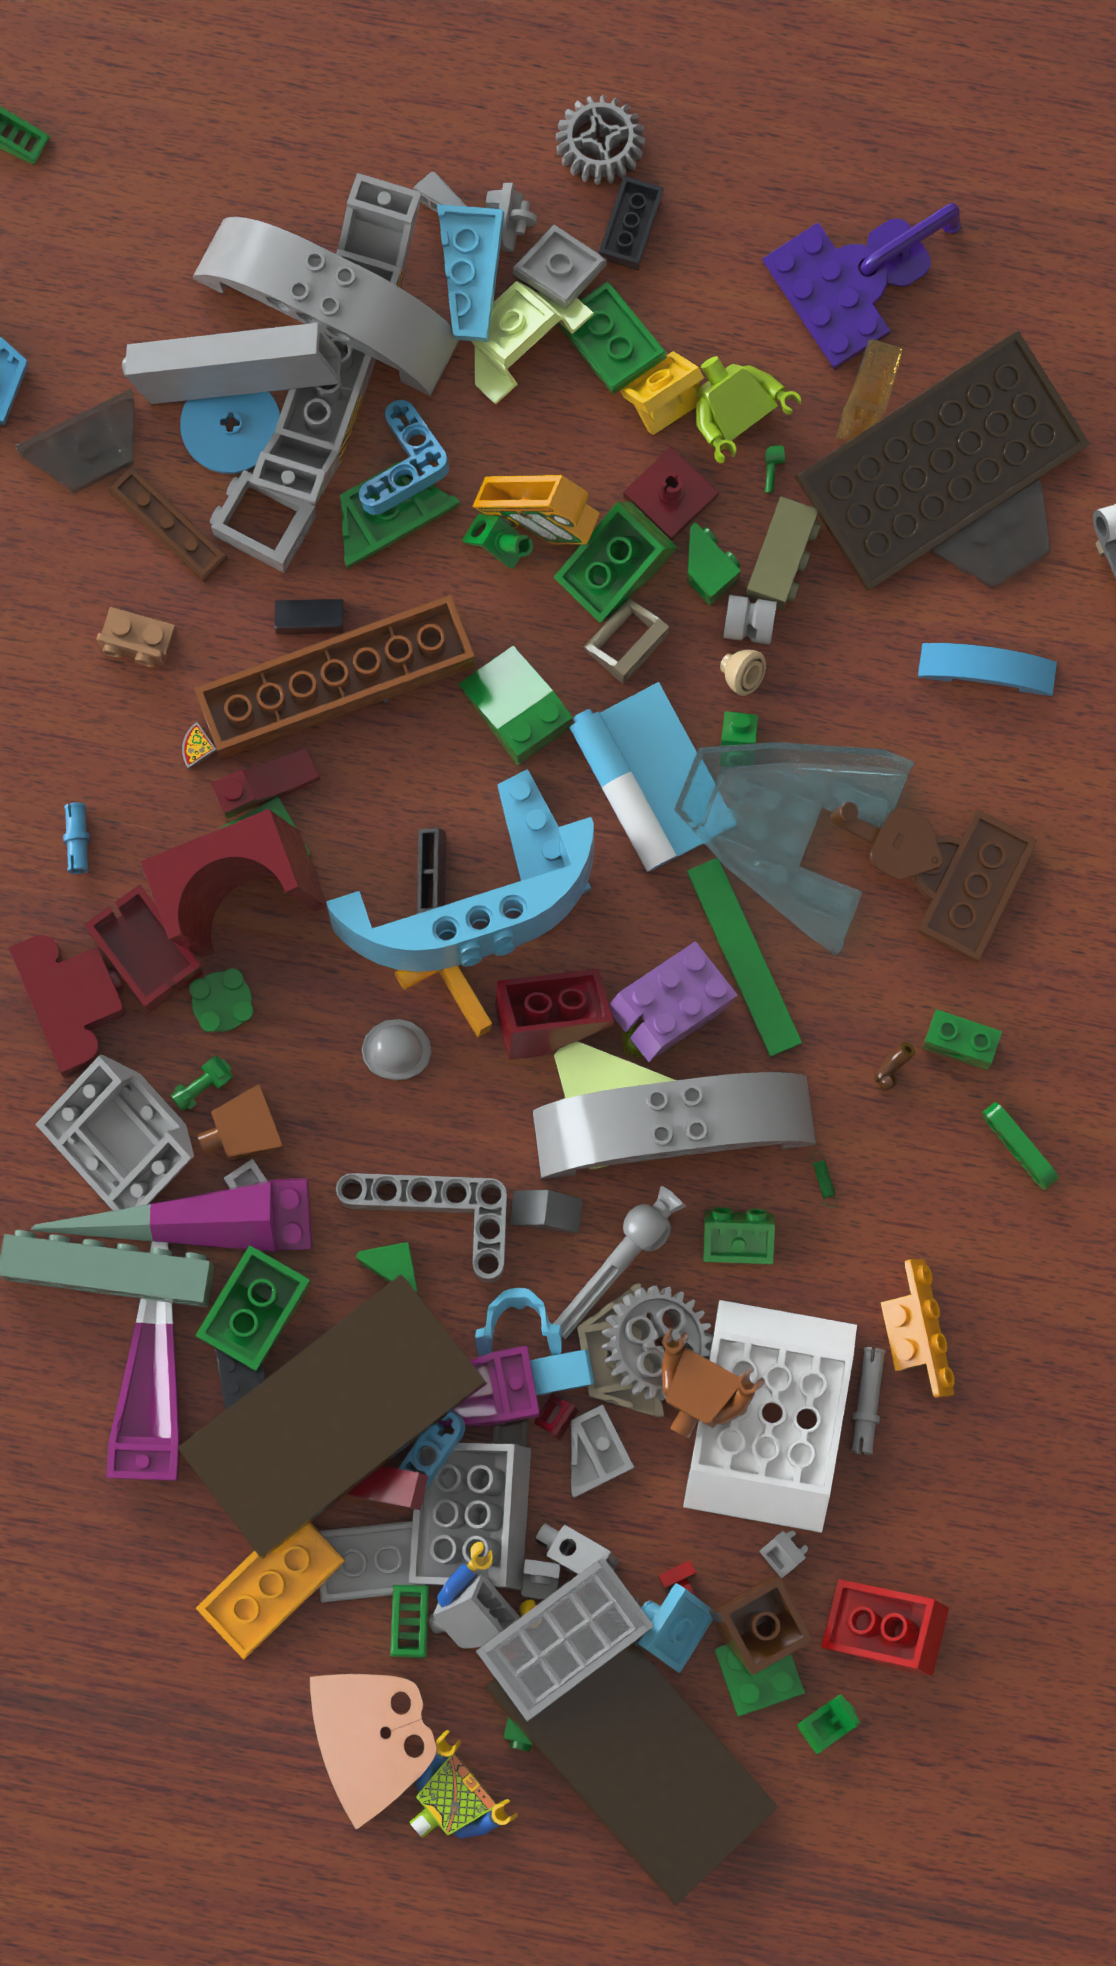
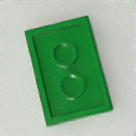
(614, 340)

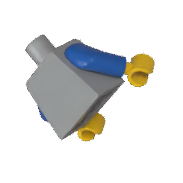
(471, 1606)

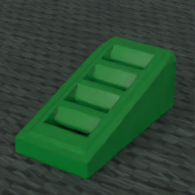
(19, 124)
(409, 1652)

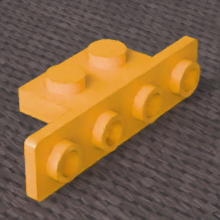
(916, 1331)

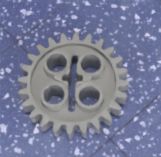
(630, 1352)

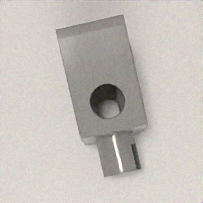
(585, 1554)

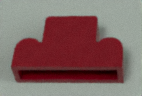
(68, 998)

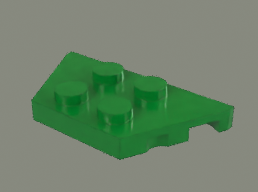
(370, 534)

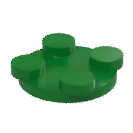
(221, 1001)

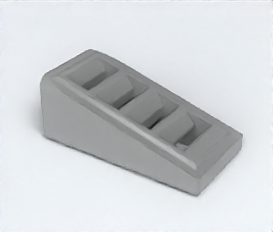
(436, 192)

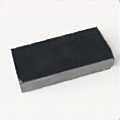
(309, 616)

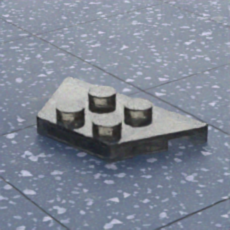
(86, 445)
(1001, 540)

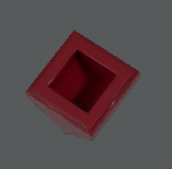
(556, 1416)

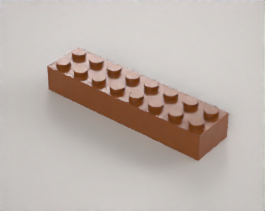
(335, 677)

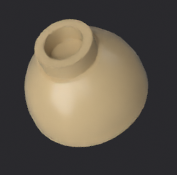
(744, 670)

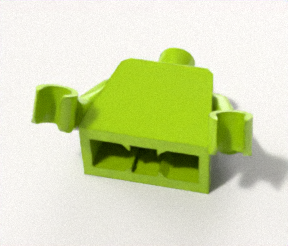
(735, 401)

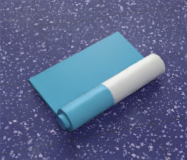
(642, 766)

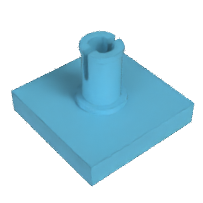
(677, 1627)

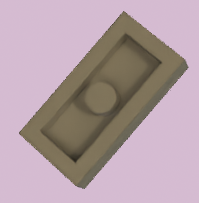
(640, 651)

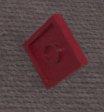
(671, 493)

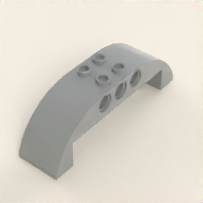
(331, 292)
(673, 1120)

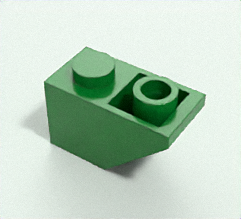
(709, 568)

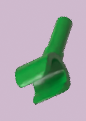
(773, 456)

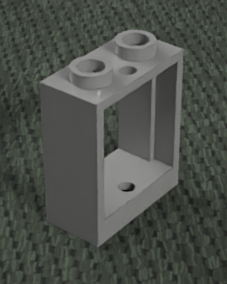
(291, 540)

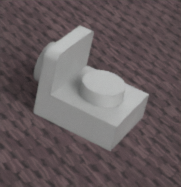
(540, 1579)

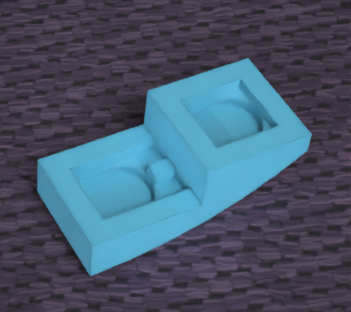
(562, 1372)

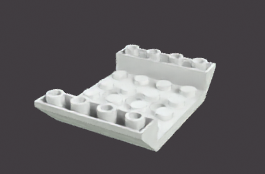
(775, 1468)

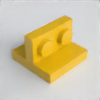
(665, 392)

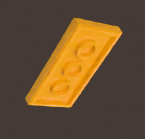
(268, 1590)

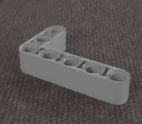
(439, 1202)

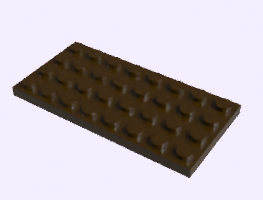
(942, 460)

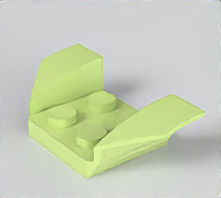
(516, 325)

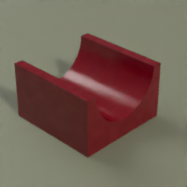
(200, 873)

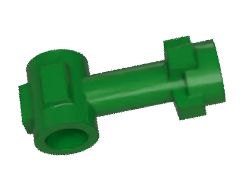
(216, 1073)

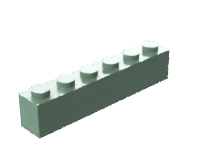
(106, 1270)

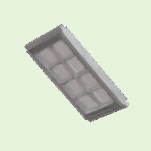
(564, 1638)

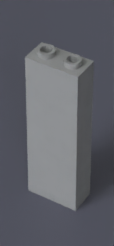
(233, 363)

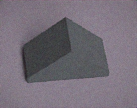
(546, 1211)

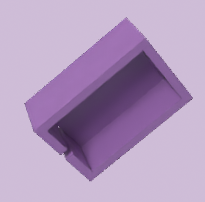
(672, 1001)

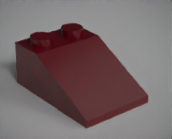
(550, 1011)

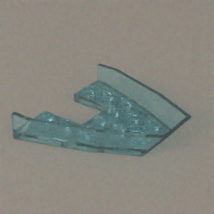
(761, 807)

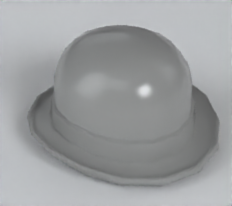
(396, 1050)

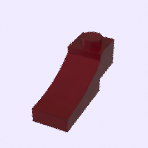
(264, 782)
(393, 1488)

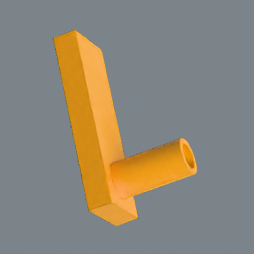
(459, 989)

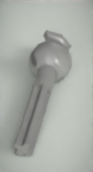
(645, 1229)

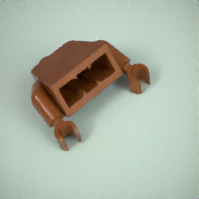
(702, 1388)

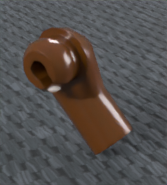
(892, 1063)

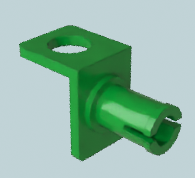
(499, 539)

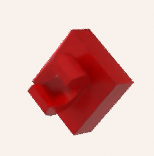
(678, 1575)

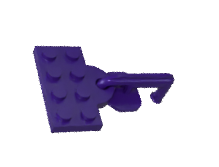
(837, 298)

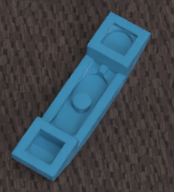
(987, 666)

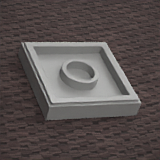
(559, 266)

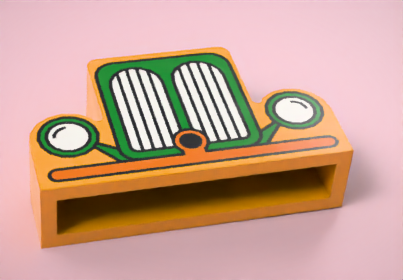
(542, 504)

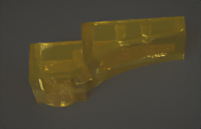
(871, 389)

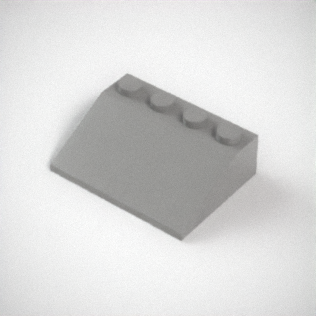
(473, 1500)

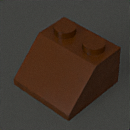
(761, 1625)

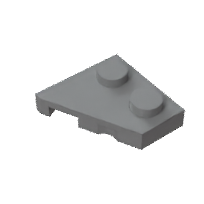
(595, 1452)

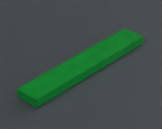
(744, 957)

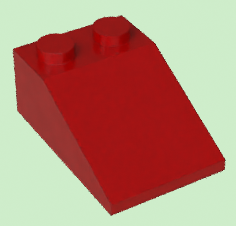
(886, 1627)

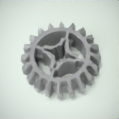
(625, 130)

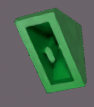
(389, 1262)

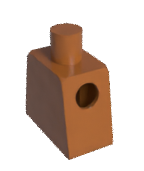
(243, 1128)

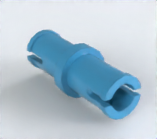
(76, 838)

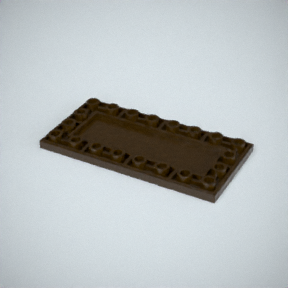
(332, 1416)
(647, 1770)

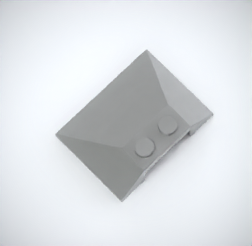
(118, 1134)

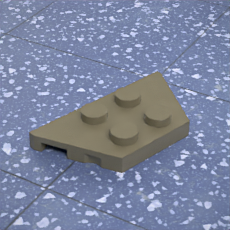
(606, 1386)

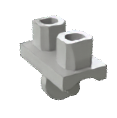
(516, 213)

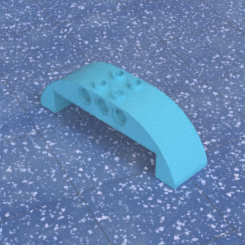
(476, 925)

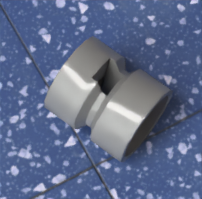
(749, 619)

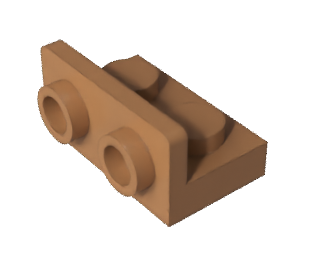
(136, 637)

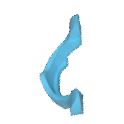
(519, 1299)

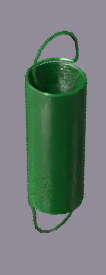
(824, 1179)

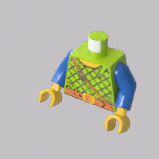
(455, 1798)

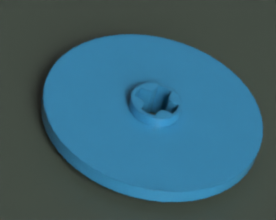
(223, 450)

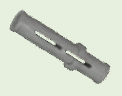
(868, 1400)

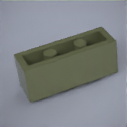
(784, 553)

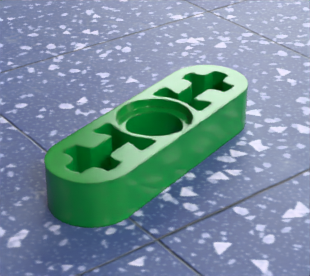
(1020, 1145)

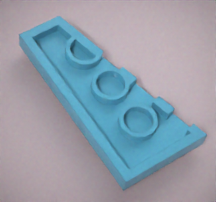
(471, 259)
(530, 827)

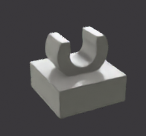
(783, 1553)

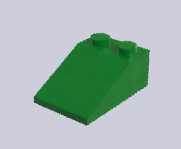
(615, 561)
(517, 705)
(254, 1308)

